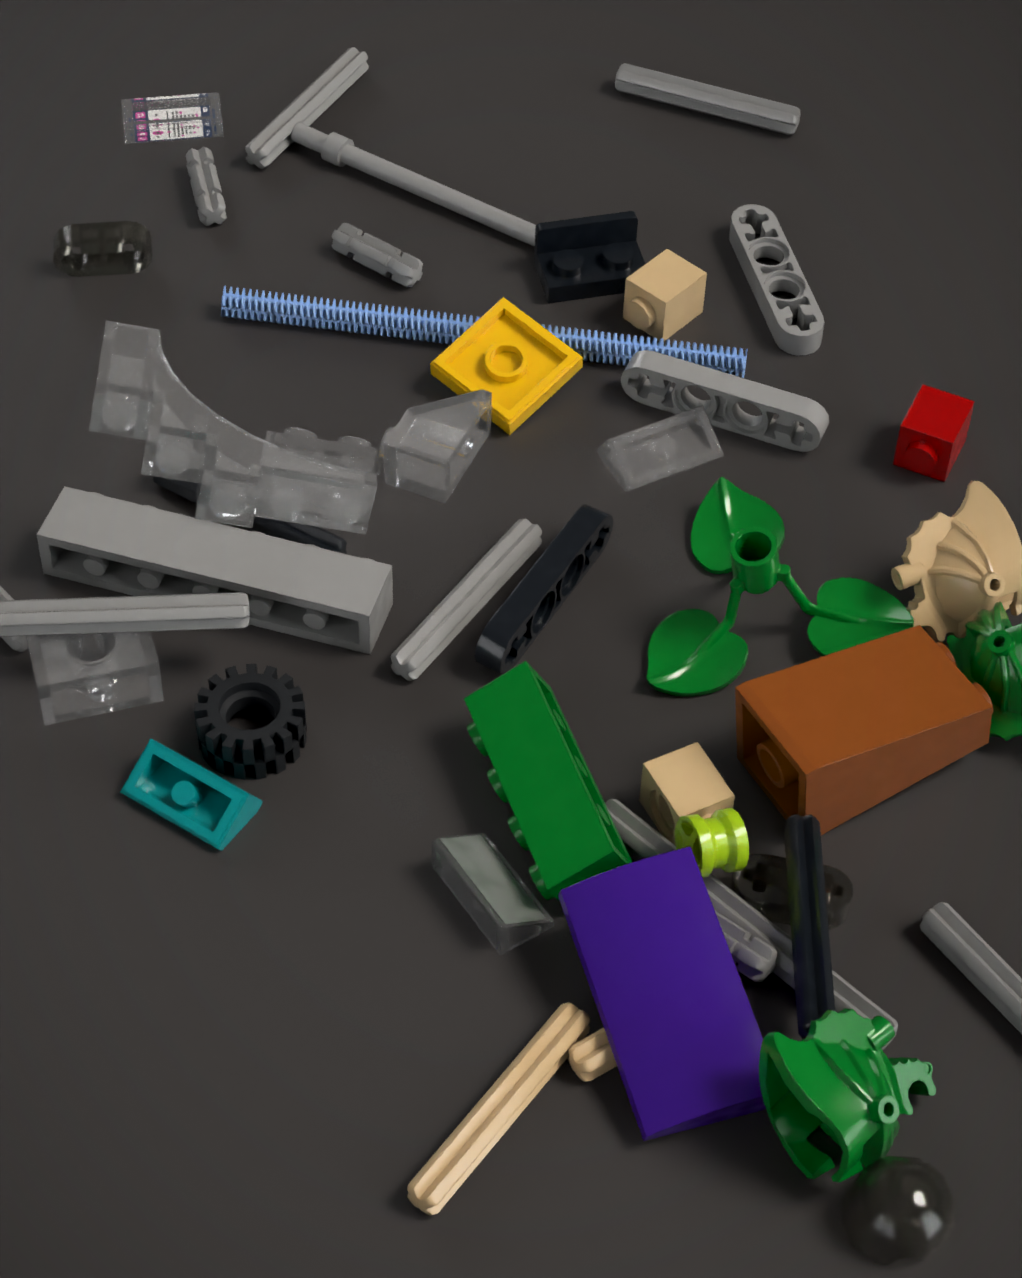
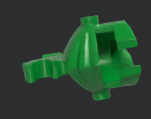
(993, 659)
(841, 1084)

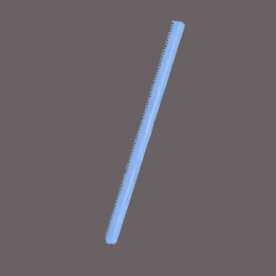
(448, 330)

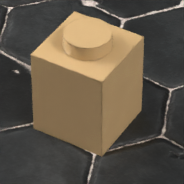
(664, 295)

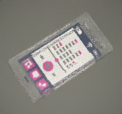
(172, 118)

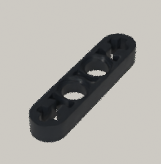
(544, 589)

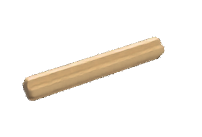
(497, 1109)

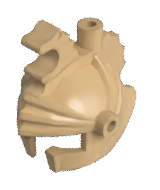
(962, 565)

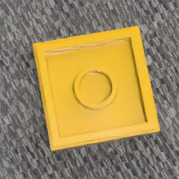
(511, 359)

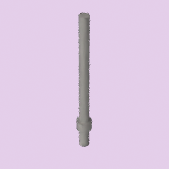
(341, 152)

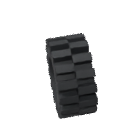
(256, 747)

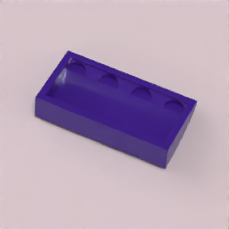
(667, 993)

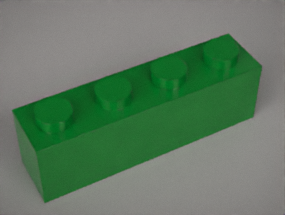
(544, 781)

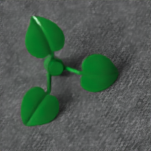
(743, 535)

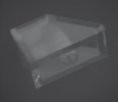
(436, 444)

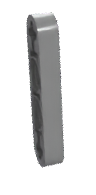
(786, 276)
(725, 394)

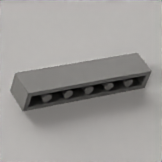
(166, 553)

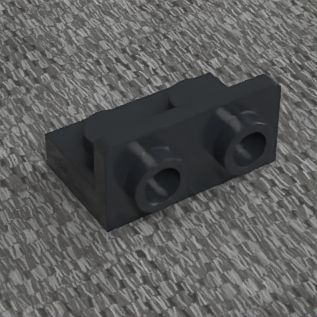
(586, 255)

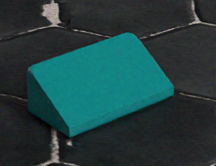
(190, 795)

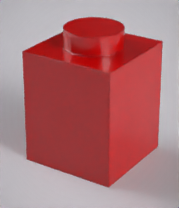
(933, 432)

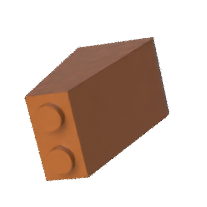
(858, 725)

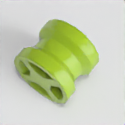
(714, 840)

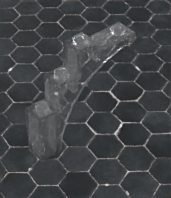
(189, 442)

